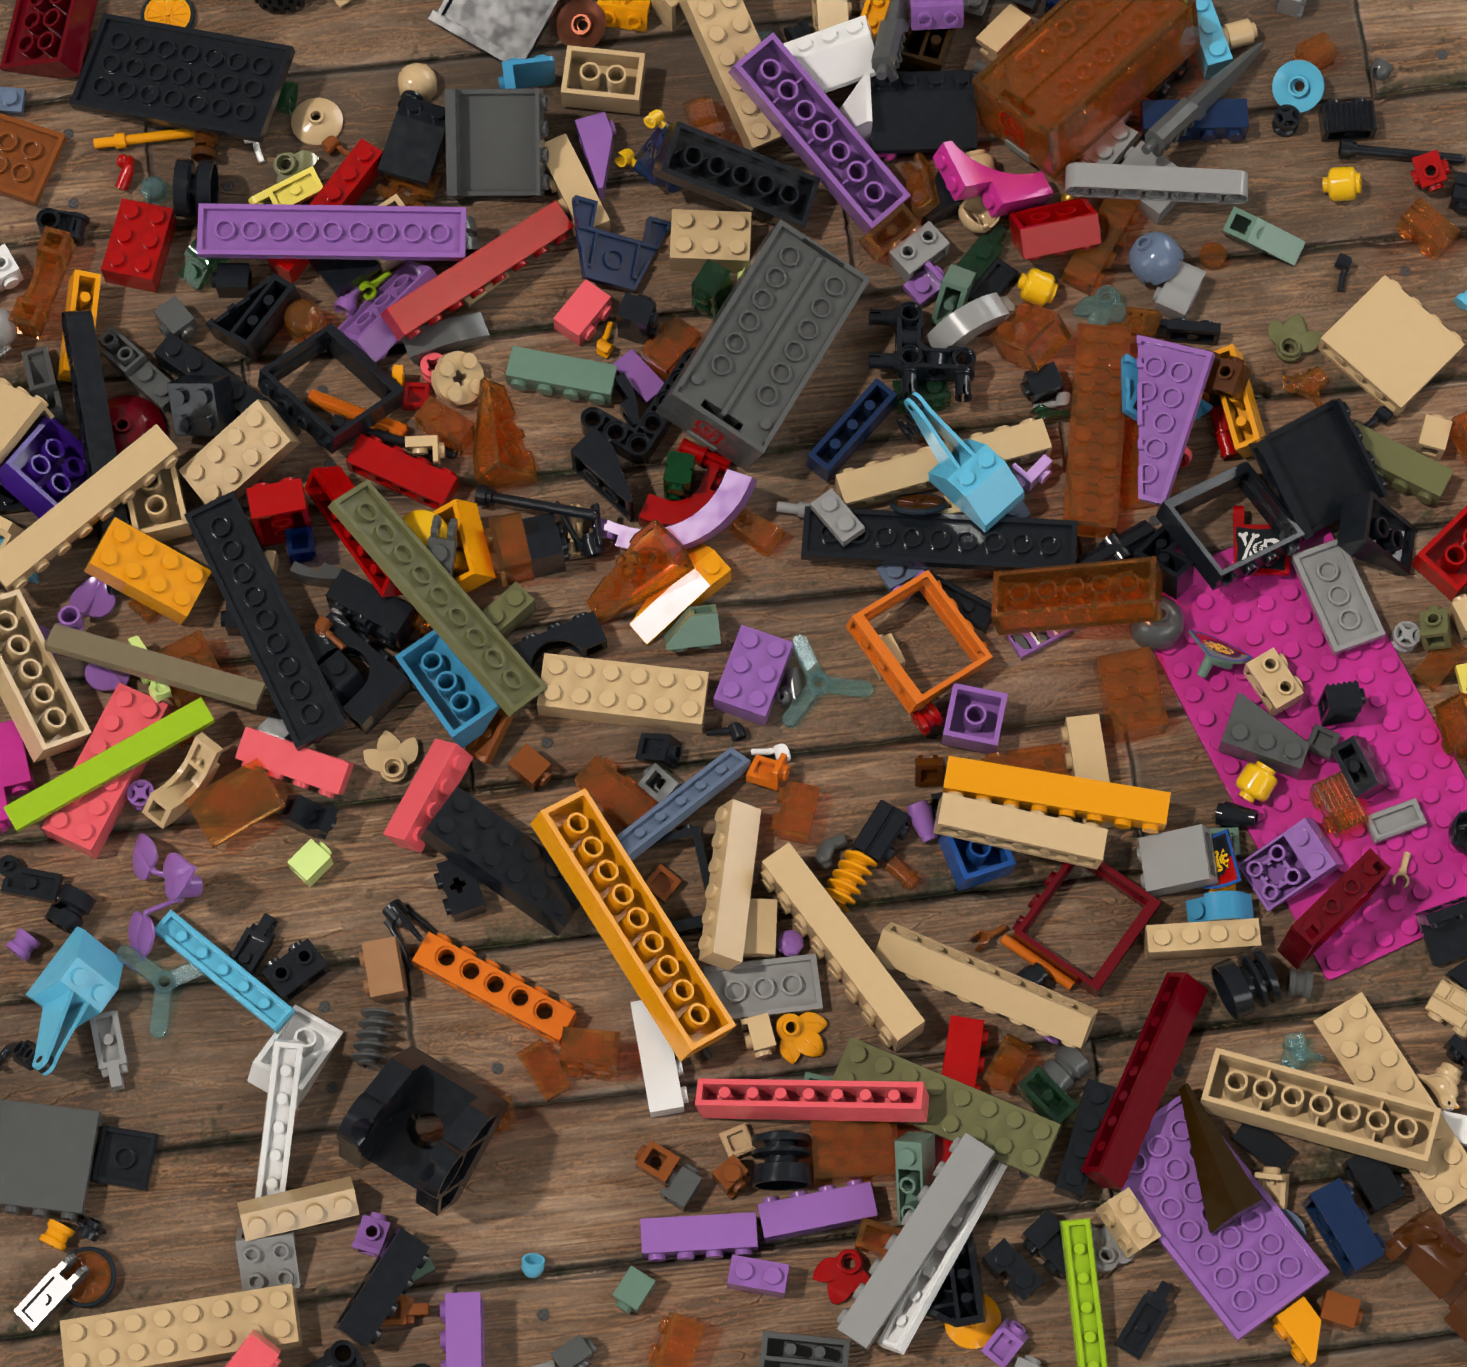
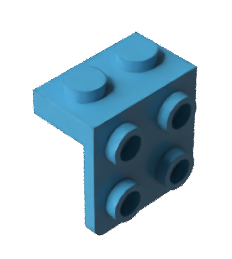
(527, 72)

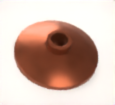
(570, 20)

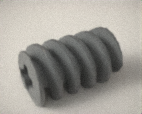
(372, 1038)

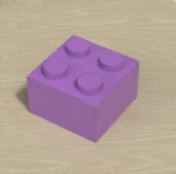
(974, 718)

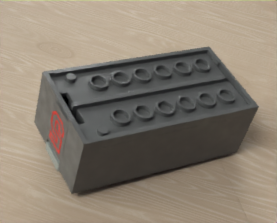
(763, 345)

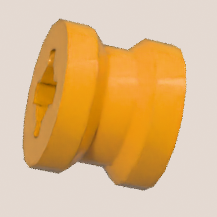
(56, 1235)

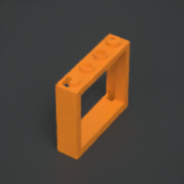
(887, 664)

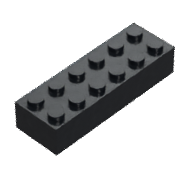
(735, 175)
(502, 859)

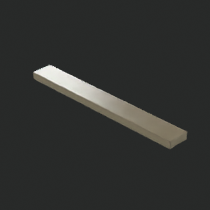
(155, 666)

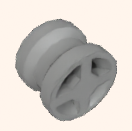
(1408, 631)

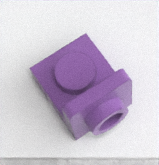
(925, 284)
(1005, 1342)

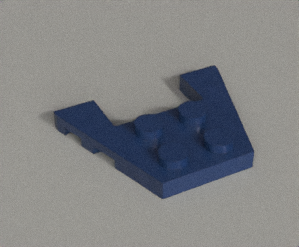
(613, 257)

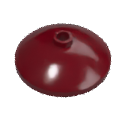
(139, 416)

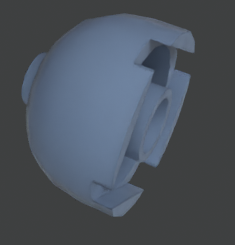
(1155, 257)

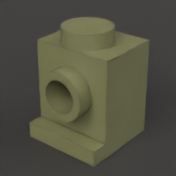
(1435, 623)

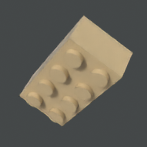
(240, 453)

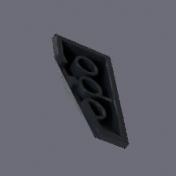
(343, 682)

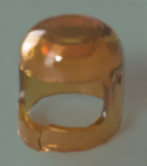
(302, 318)

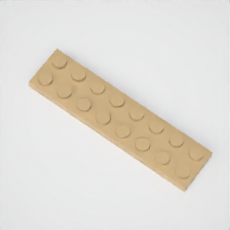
(1377, 1064)

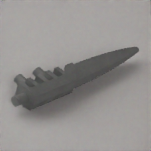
(890, 40)
(1194, 107)

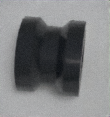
(799, 30)
(1285, 114)

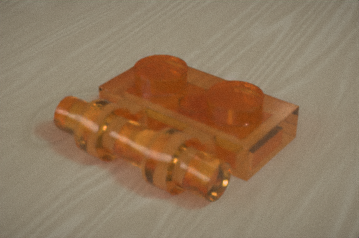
(418, 191)

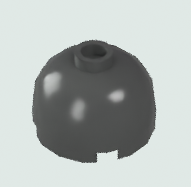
(1161, 633)

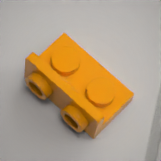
(626, 13)

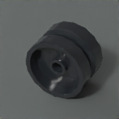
(194, 185)

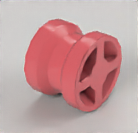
(427, 360)

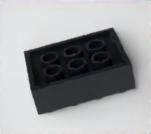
(923, 112)

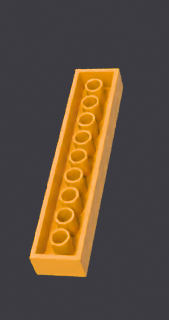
(632, 924)

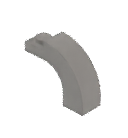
(970, 321)

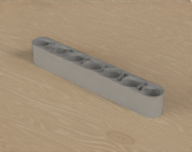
(1156, 183)

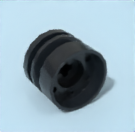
(1244, 984)
(781, 1155)

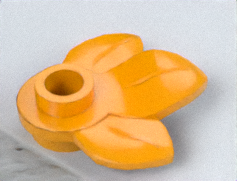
(803, 1039)

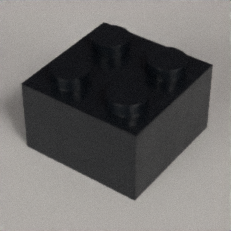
(201, 404)

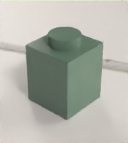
(633, 1291)

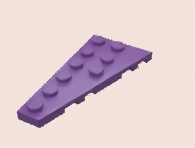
(1167, 403)

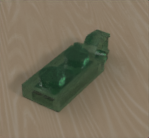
(983, 252)

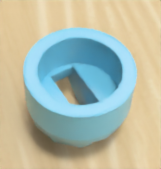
(533, 1265)

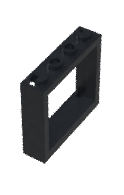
(356, 362)
(1263, 500)
(684, 833)

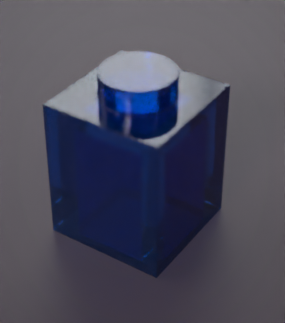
(301, 545)

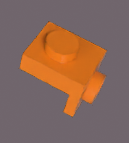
(768, 771)

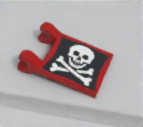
(1253, 538)

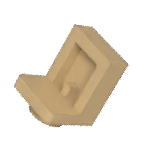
(1275, 1184)

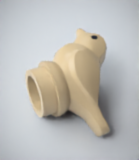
(1444, 1085)

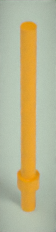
(121, 140)

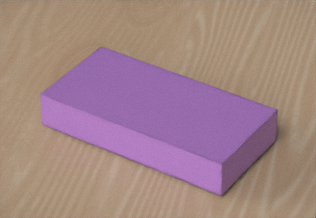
(640, 375)

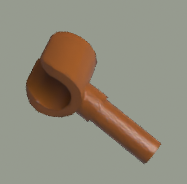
(331, 144)
(322, 628)
(984, 937)

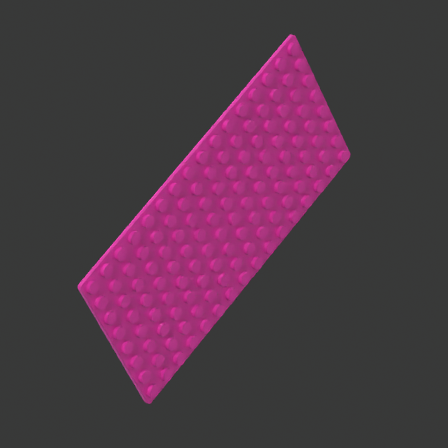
(1394, 720)

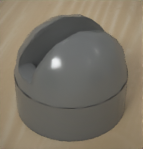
(1381, 69)

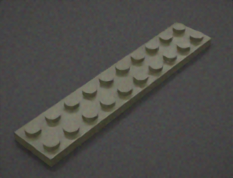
(437, 597)

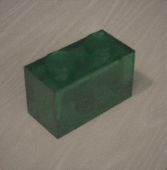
(710, 288)
(1046, 1096)

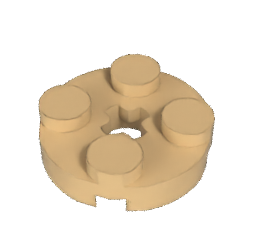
(446, 369)

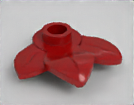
(839, 1278)

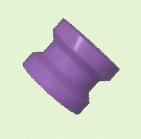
(138, 790)
(23, 945)

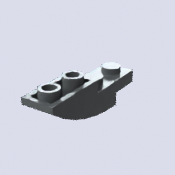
(135, 367)

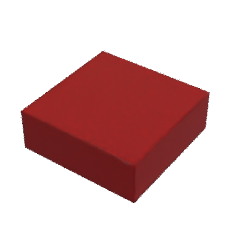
(415, 395)

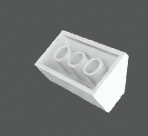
(836, 54)

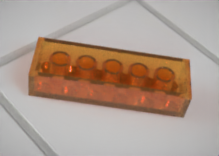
(1077, 595)

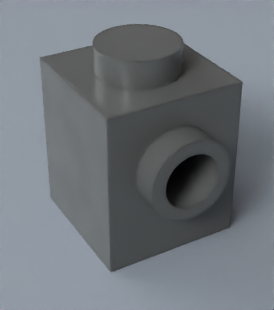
(175, 319)

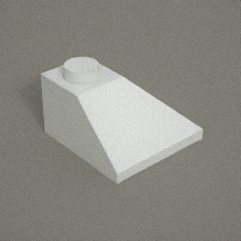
(858, 108)

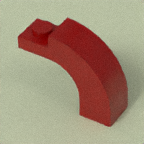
(673, 512)

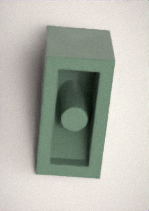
(953, 292)

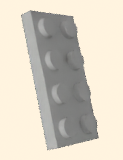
(1337, 597)
(768, 986)

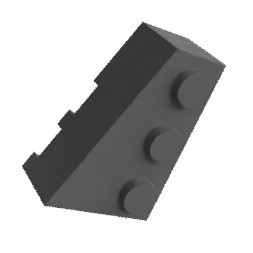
(1257, 735)
(803, 1350)

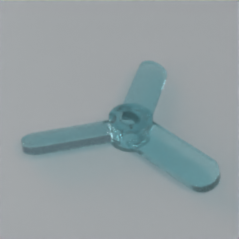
(811, 692)
(162, 995)

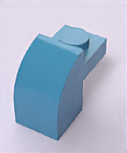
(1220, 906)

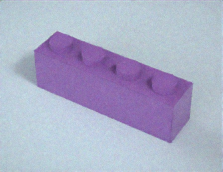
(816, 1211)
(699, 1235)

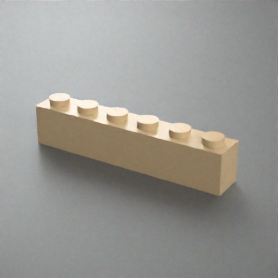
(1020, 830)
(729, 885)

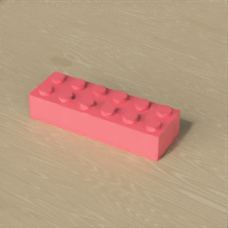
(90, 819)

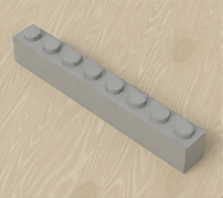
(916, 1241)

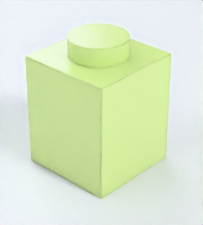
(311, 862)

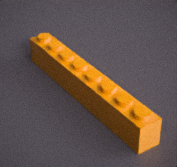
(1059, 794)

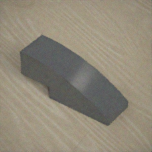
(447, 336)
(43, 381)

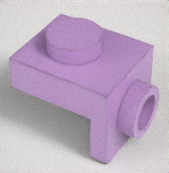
(1036, 474)

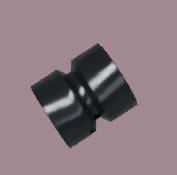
(70, 908)

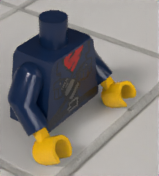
(649, 152)

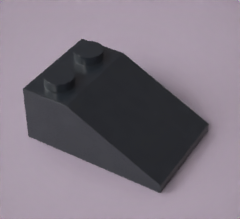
(415, 142)
(598, 465)
(1376, 533)

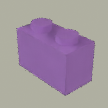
(758, 1276)

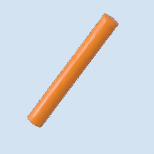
(1031, 958)

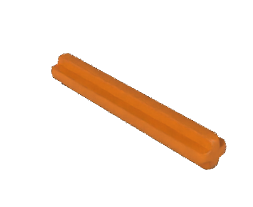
(351, 411)

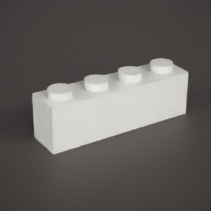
(658, 1065)

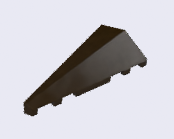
(1222, 1181)

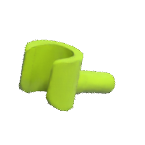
(373, 285)

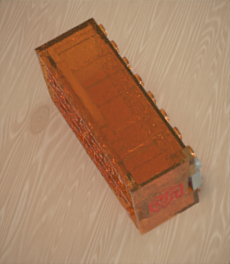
(1081, 74)

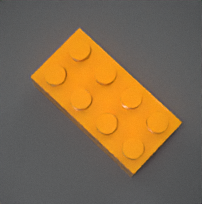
(147, 571)

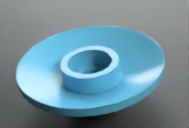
(1285, 85)

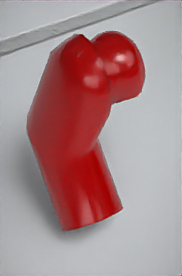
(126, 174)

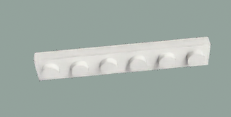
(279, 1117)

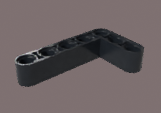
(640, 434)

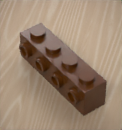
(1226, 377)

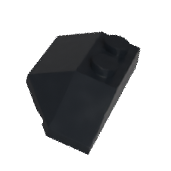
(962, 1294)

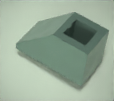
(694, 628)

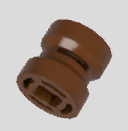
(205, 146)

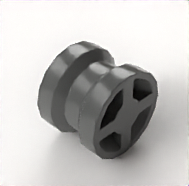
(1299, 983)

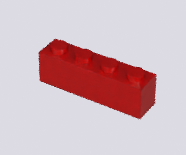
(402, 472)

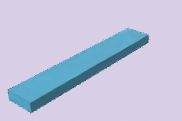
(224, 971)

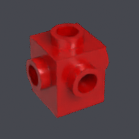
(1430, 161)

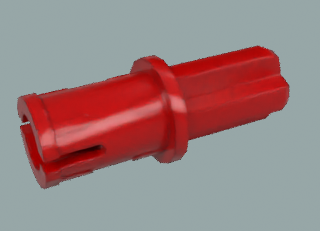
(1222, 433)
(704, 455)

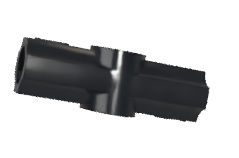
(1119, 545)

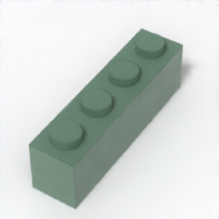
(561, 375)

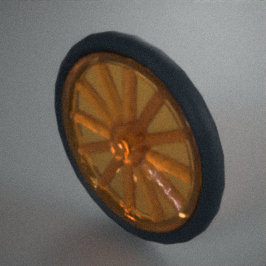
(98, 1283)

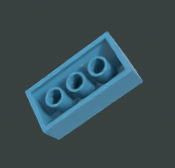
(448, 688)

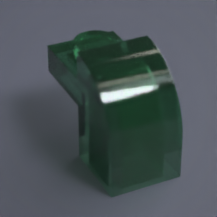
(197, 270)

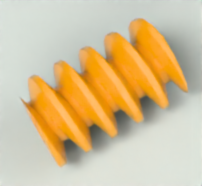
(848, 877)

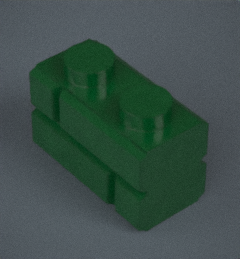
(679, 476)

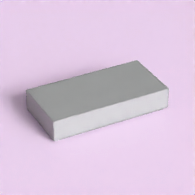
(1395, 821)

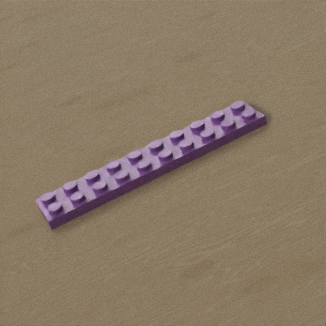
(331, 232)

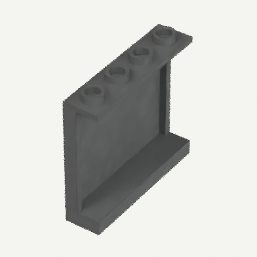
(496, 142)
(46, 1158)

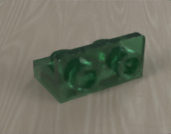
(934, 393)

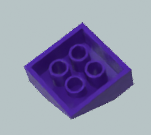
(44, 467)

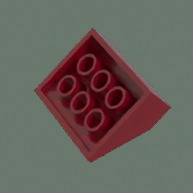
(48, 37)

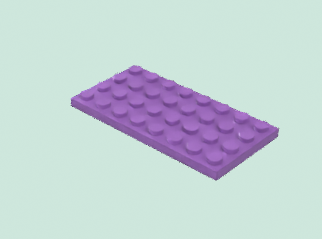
(1240, 1270)

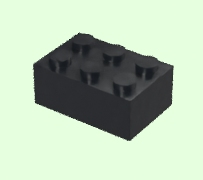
(364, 608)

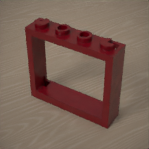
(1116, 880)
(1333, 909)

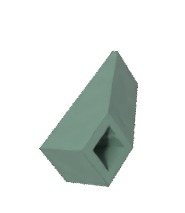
(1263, 236)
(914, 1168)

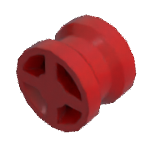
(927, 718)

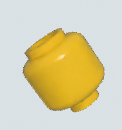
(1342, 183)
(1037, 287)
(1256, 782)

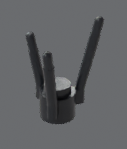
(592, 542)
(399, 915)

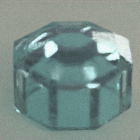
(153, 189)

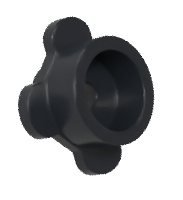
(90, 1228)

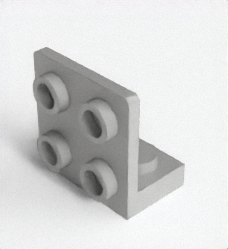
(267, 1260)

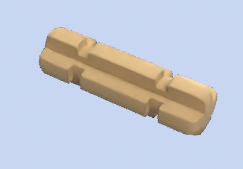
(577, 524)

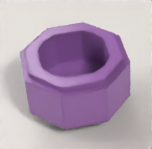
(789, 943)

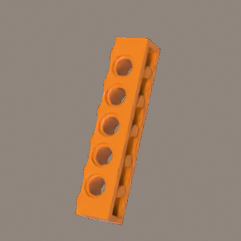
(428, 961)

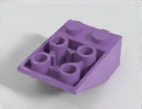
(1290, 863)

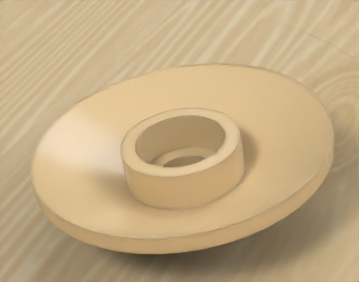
(315, 131)

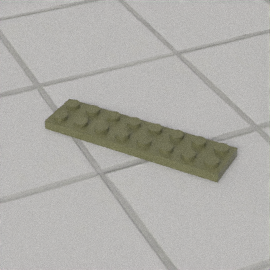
(1015, 1134)

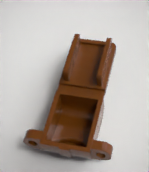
(1436, 1260)

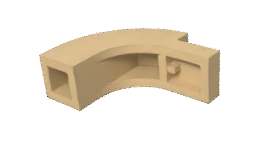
(194, 774)

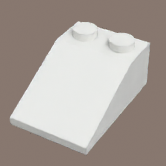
(318, 1044)

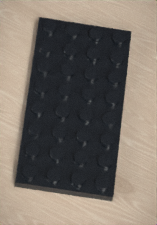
(182, 77)

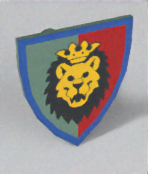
(1217, 653)

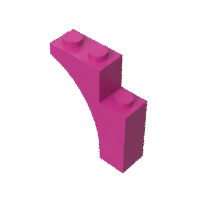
(999, 190)
(15, 769)

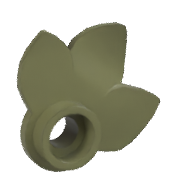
(299, 162)
(1294, 336)

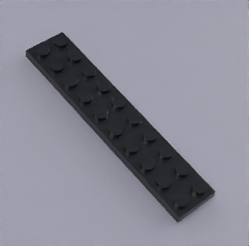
(944, 541)
(266, 621)

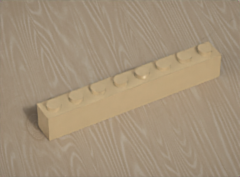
(909, 473)
(85, 507)
(985, 985)

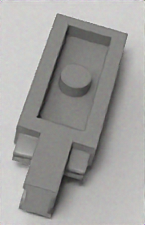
(110, 1047)

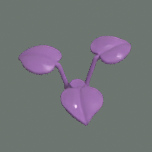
(92, 600)
(178, 882)

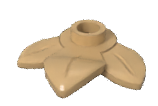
(391, 753)

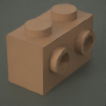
(384, 969)

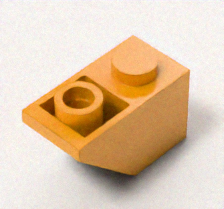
(1301, 1329)

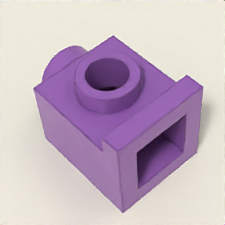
(372, 1245)

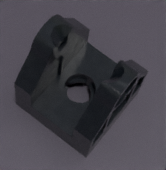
(384, 1132)

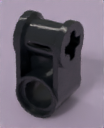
(67, 221)

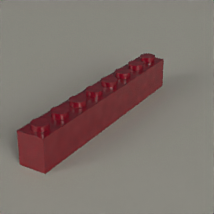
(1144, 1080)

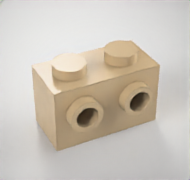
(1273, 681)
(1128, 1222)

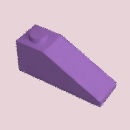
(596, 141)

